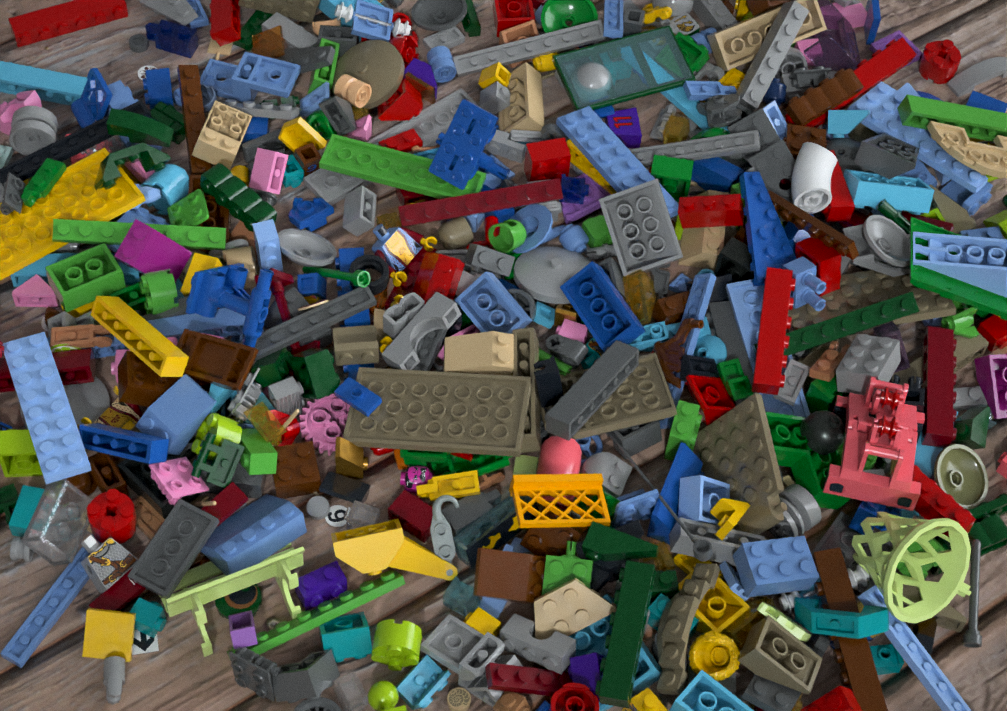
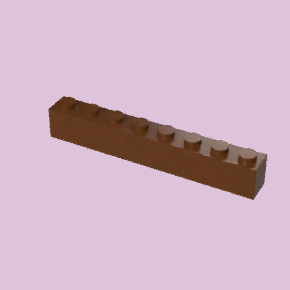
(852, 654)

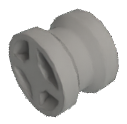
(20, 551)

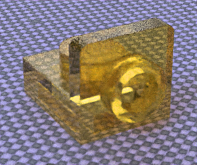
(664, 559)

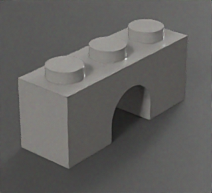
(550, 653)

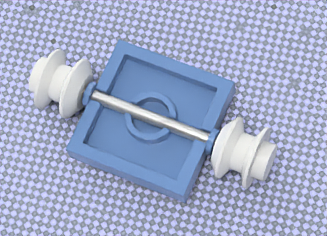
(372, 21)

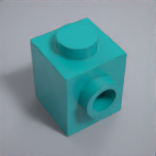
(149, 617)

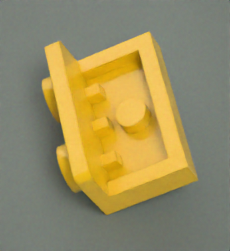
(299, 133)

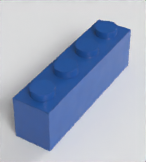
(124, 443)

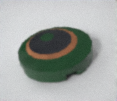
(240, 601)

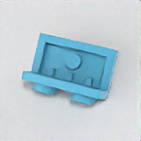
(422, 683)

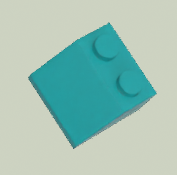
(347, 636)

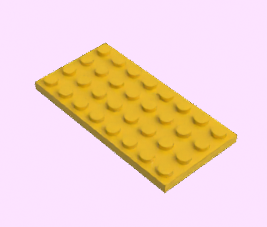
(29, 234)

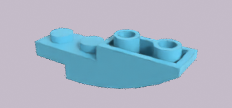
(661, 332)

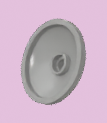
(887, 240)
(306, 248)

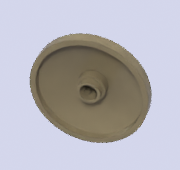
(375, 64)

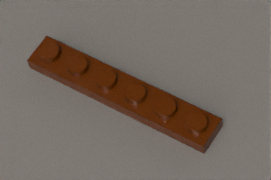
(192, 113)
(814, 227)

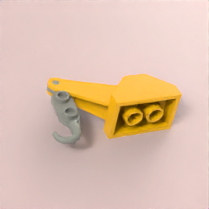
(384, 546)

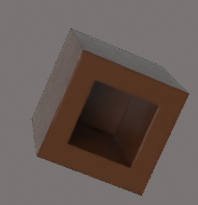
(308, 158)

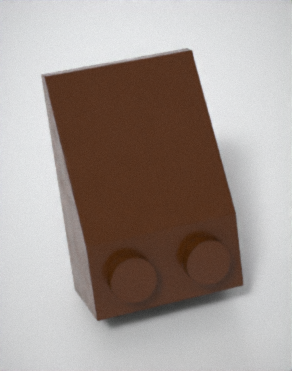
(509, 575)

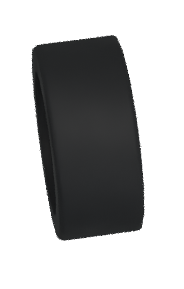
(376, 263)

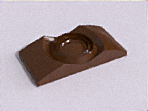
(216, 359)

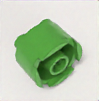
(159, 291)

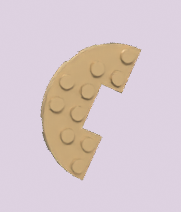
(980, 157)

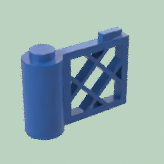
(87, 110)

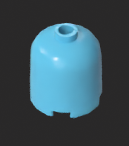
(172, 182)

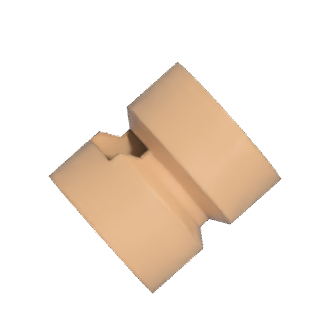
(353, 90)

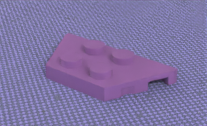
(573, 211)

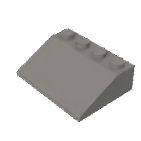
(641, 228)

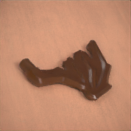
(670, 352)

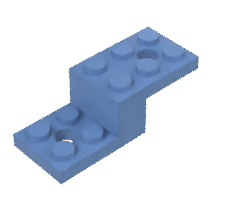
(250, 76)

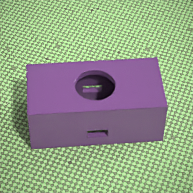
(242, 629)

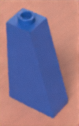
(715, 174)

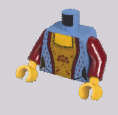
(398, 248)

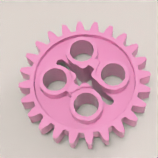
(320, 431)

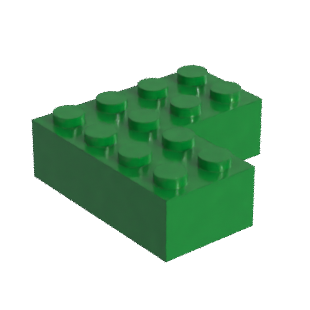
(807, 466)

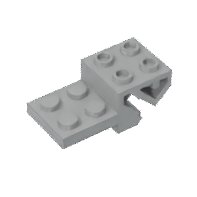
(467, 654)

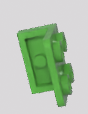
(190, 210)

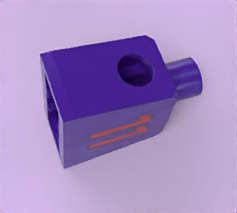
(626, 127)

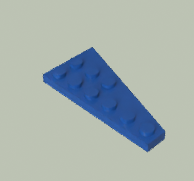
(763, 228)

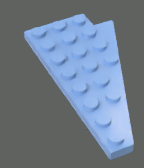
(885, 118)

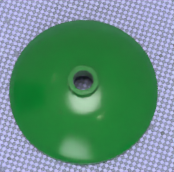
(557, 12)

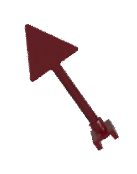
(279, 282)

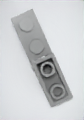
(504, 147)

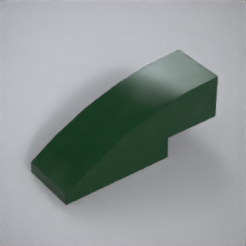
(139, 128)

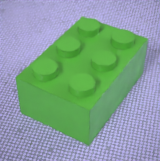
(85, 276)

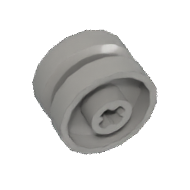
(32, 129)

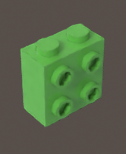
(684, 428)

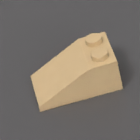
(480, 353)

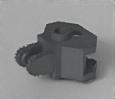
(719, 109)

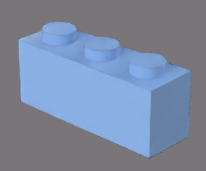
(267, 245)

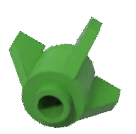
(961, 321)

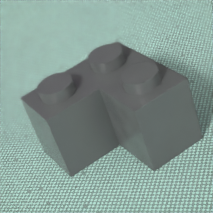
(305, 678)

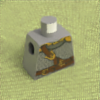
(106, 562)

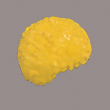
(714, 655)

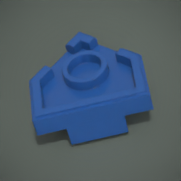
(310, 213)

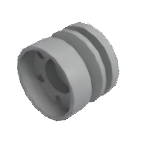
(800, 515)

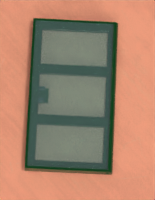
(635, 67)

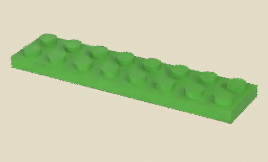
(391, 168)

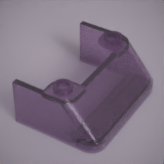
(837, 44)

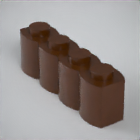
(824, 98)

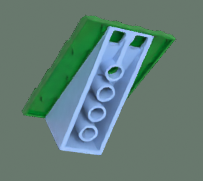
(959, 267)

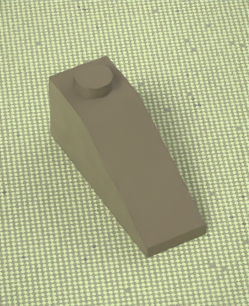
(952, 212)
(946, 618)

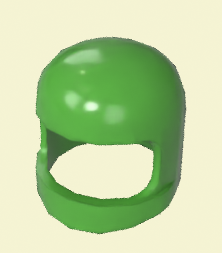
(511, 236)

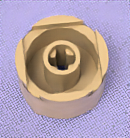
(246, 256)

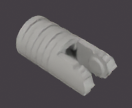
(114, 677)

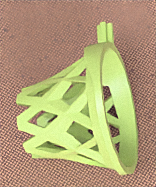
(933, 594)

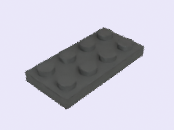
(173, 549)

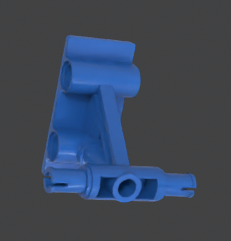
(463, 147)
(225, 289)

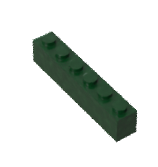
(627, 634)

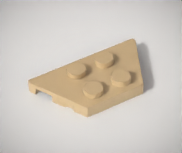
(569, 609)

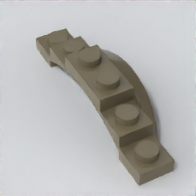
(676, 626)

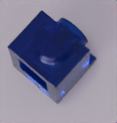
(573, 189)

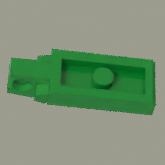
(43, 181)

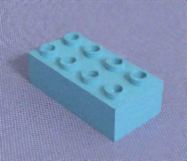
(900, 191)

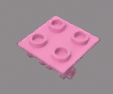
(175, 479)

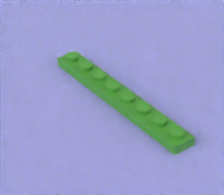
(114, 233)
(326, 611)

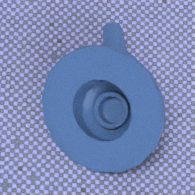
(538, 225)

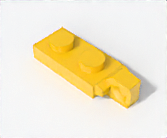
(454, 484)

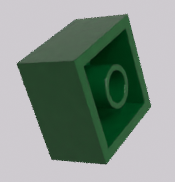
(315, 372)

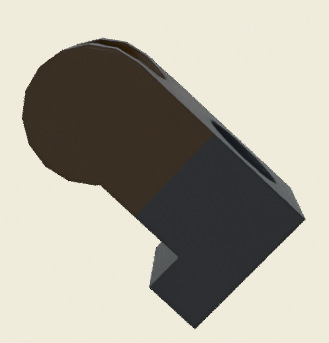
(925, 633)

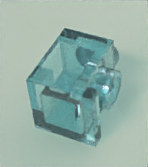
(459, 604)

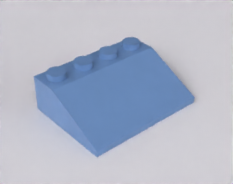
(254, 534)

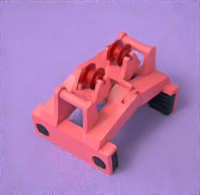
(891, 433)

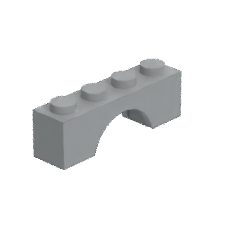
(436, 314)

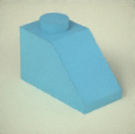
(844, 121)

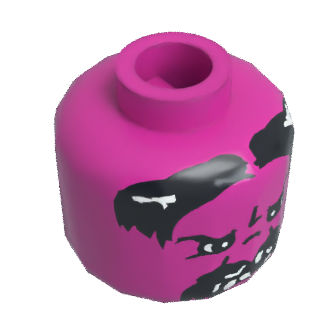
(415, 476)

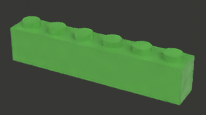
(977, 122)

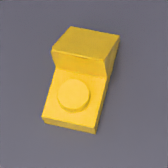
(728, 514)

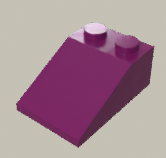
(151, 251)
(992, 379)

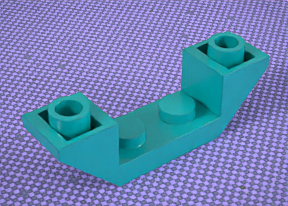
(841, 623)

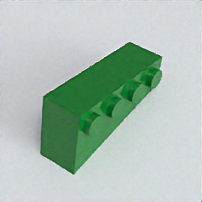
(822, 395)

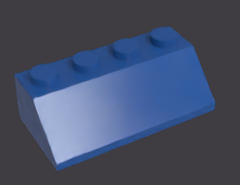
(601, 307)
(684, 465)

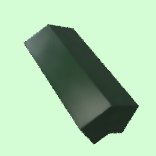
(473, 29)

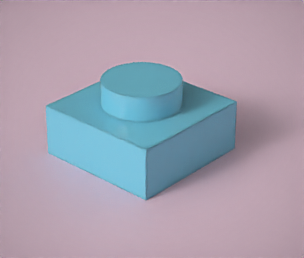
(544, 315)

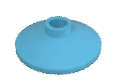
(714, 348)

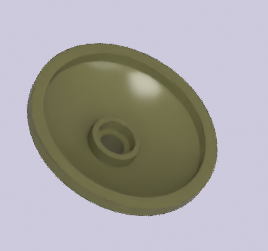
(961, 475)

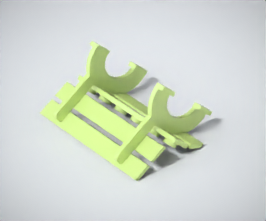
(220, 586)

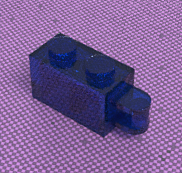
(173, 37)

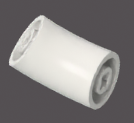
(812, 178)

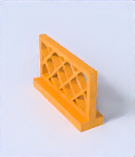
(558, 486)

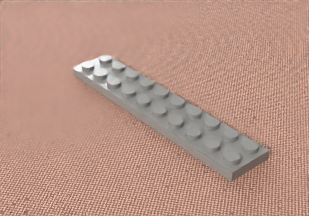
(428, 125)

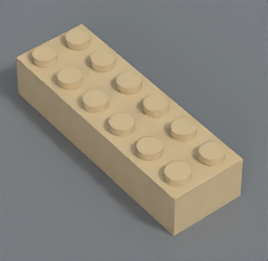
(743, 40)

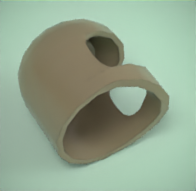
(455, 234)

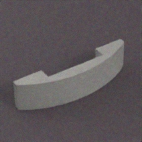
(977, 74)

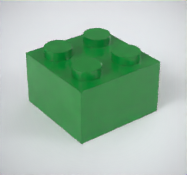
(673, 174)

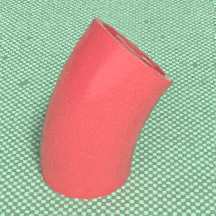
(559, 457)

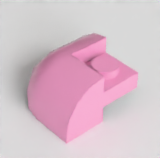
(23, 99)

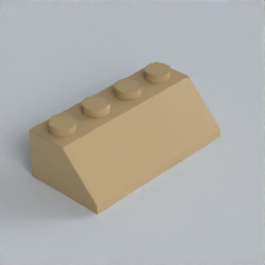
(526, 101)
(702, 245)

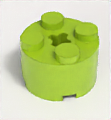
(219, 426)
(397, 644)

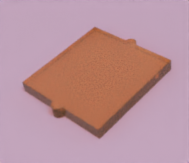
(269, 43)
(427, 91)

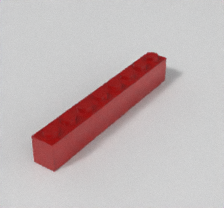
(872, 72)

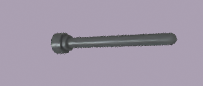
(972, 637)

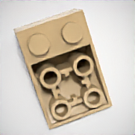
(222, 135)

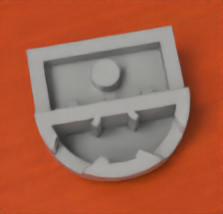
(613, 469)

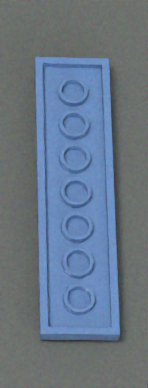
(608, 153)

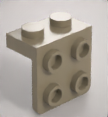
(355, 345)

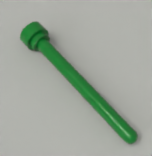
(359, 278)

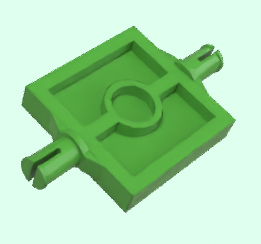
(565, 568)

